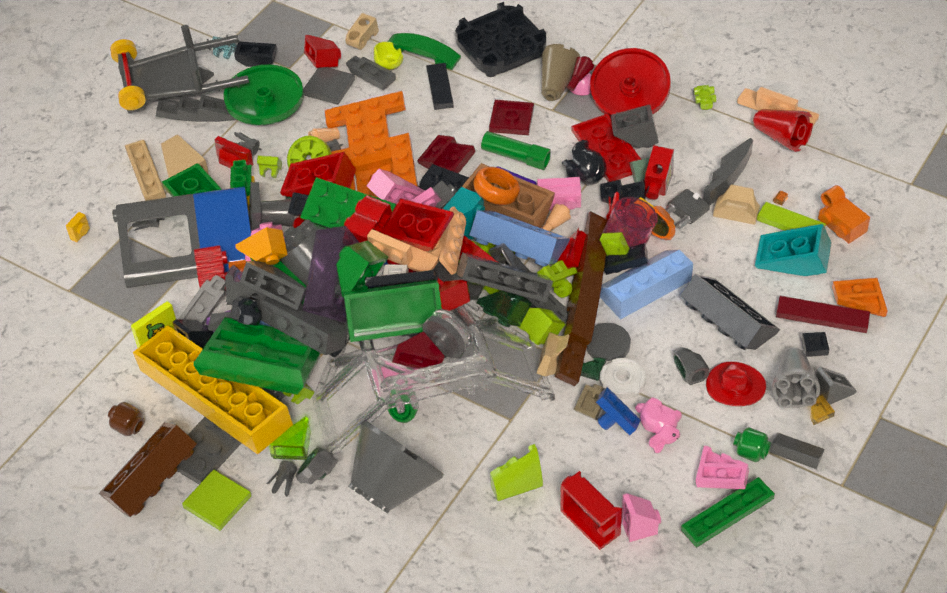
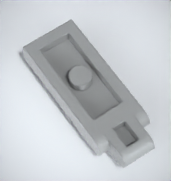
(205, 300)

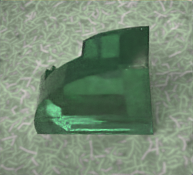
(593, 368)

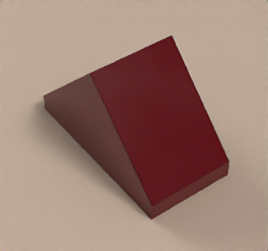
(418, 352)

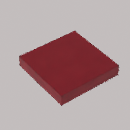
(511, 117)

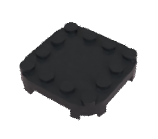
(500, 39)

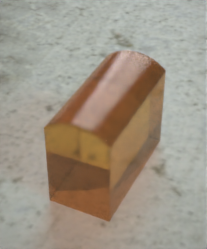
(780, 198)

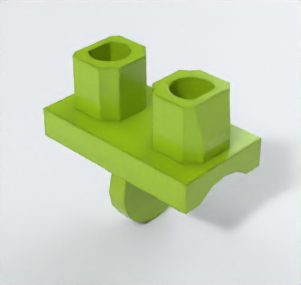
(558, 274)

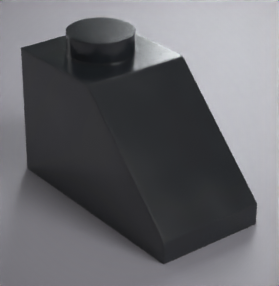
(193, 331)

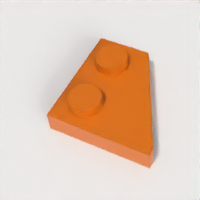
(860, 294)

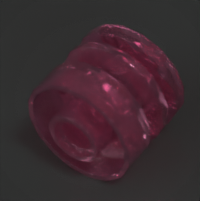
(632, 218)

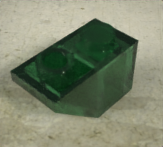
(506, 306)

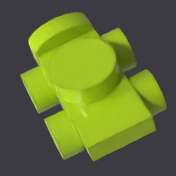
(704, 96)

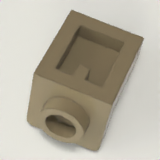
(587, 401)

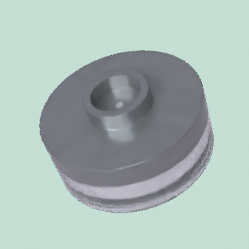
(447, 332)

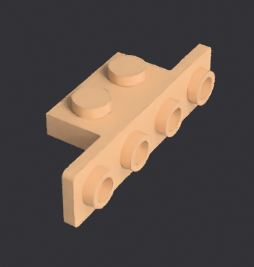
(771, 100)
(450, 243)
(403, 253)

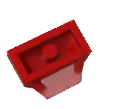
(229, 151)
(573, 251)

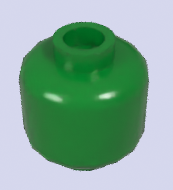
(752, 444)

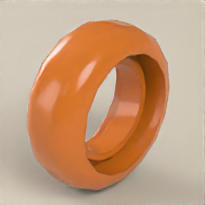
(493, 194)

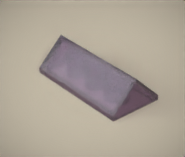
(323, 287)

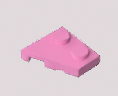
(721, 471)

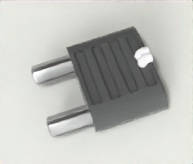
(687, 207)

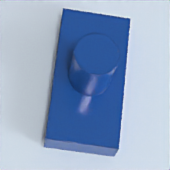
(616, 412)

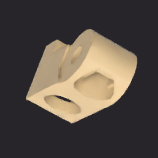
(361, 32)

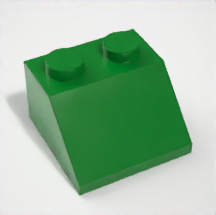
(359, 262)

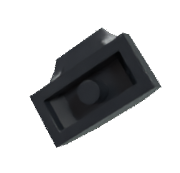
(255, 54)

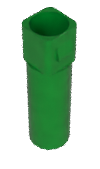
(531, 154)

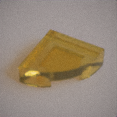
(821, 410)

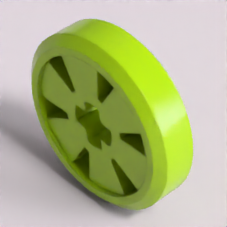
(307, 146)

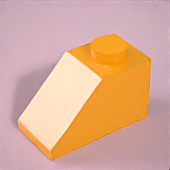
(264, 246)

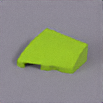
(517, 475)

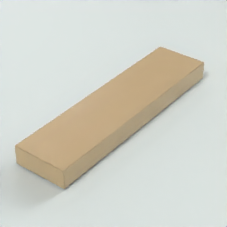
(145, 170)

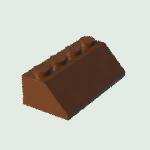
(148, 469)

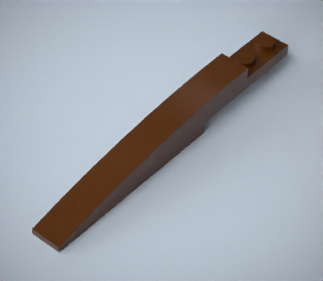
(583, 302)

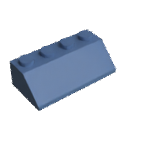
(518, 236)

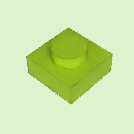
(614, 243)

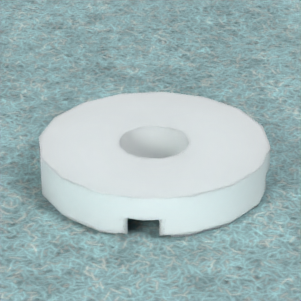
(629, 368)

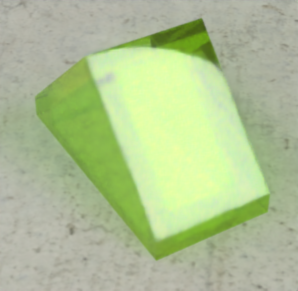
(293, 442)

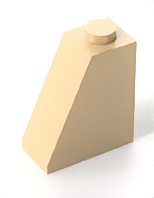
(180, 156)

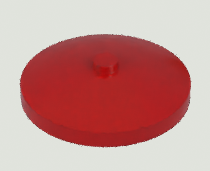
(629, 81)

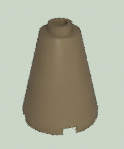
(557, 70)

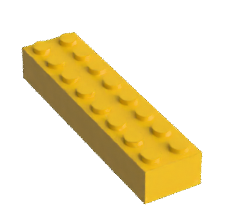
(235, 407)

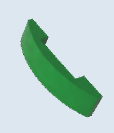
(426, 47)

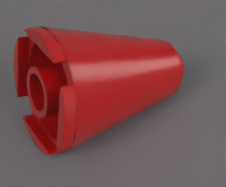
(786, 127)

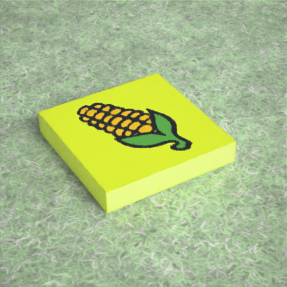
(153, 323)

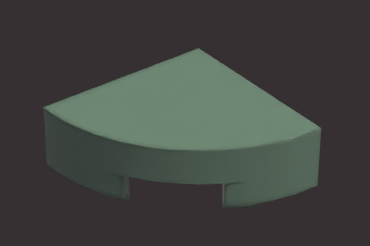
(639, 169)

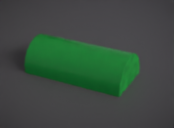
(190, 181)

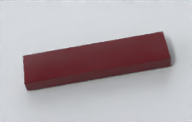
(823, 314)

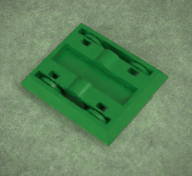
(257, 357)

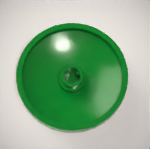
(267, 98)

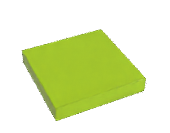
(216, 500)

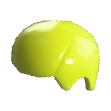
(387, 55)

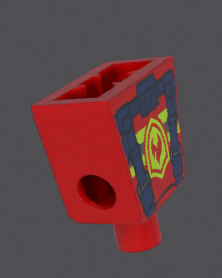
(658, 179)

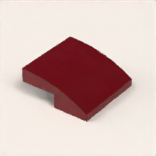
(447, 154)

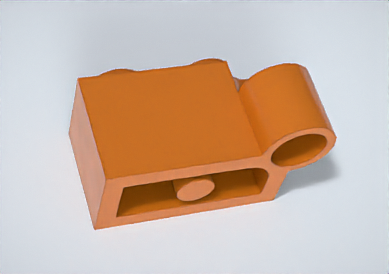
(842, 215)

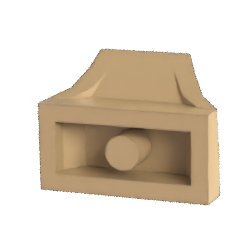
(737, 205)
(550, 353)

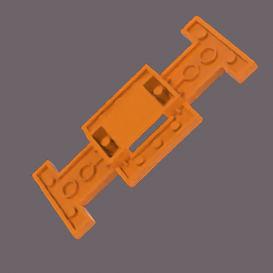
(370, 140)

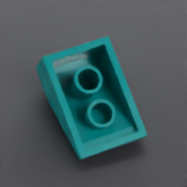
(468, 204)
(795, 251)

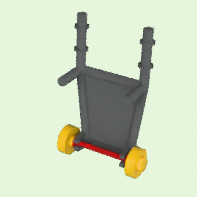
(167, 73)

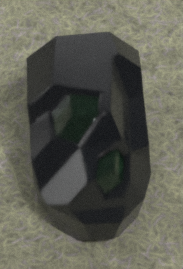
(246, 311)

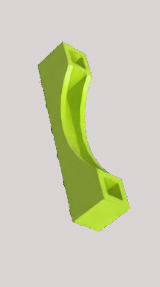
(537, 321)

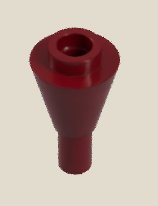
(582, 68)

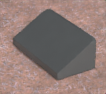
(797, 450)

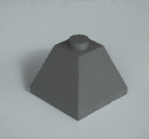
(636, 127)

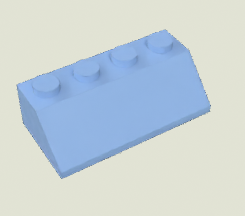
(647, 282)

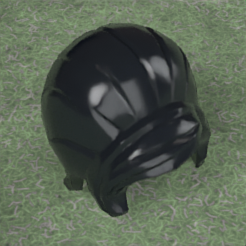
(585, 164)

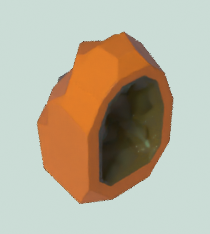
(665, 225)

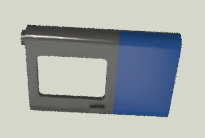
(212, 219)

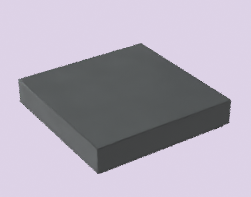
(329, 85)

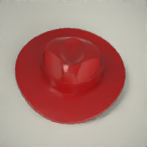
(735, 384)

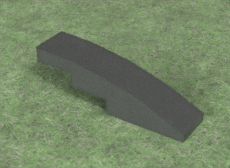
(188, 109)
(729, 171)

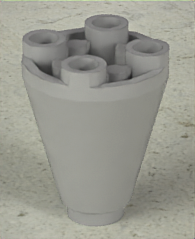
(795, 381)

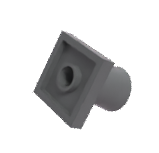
(267, 211)

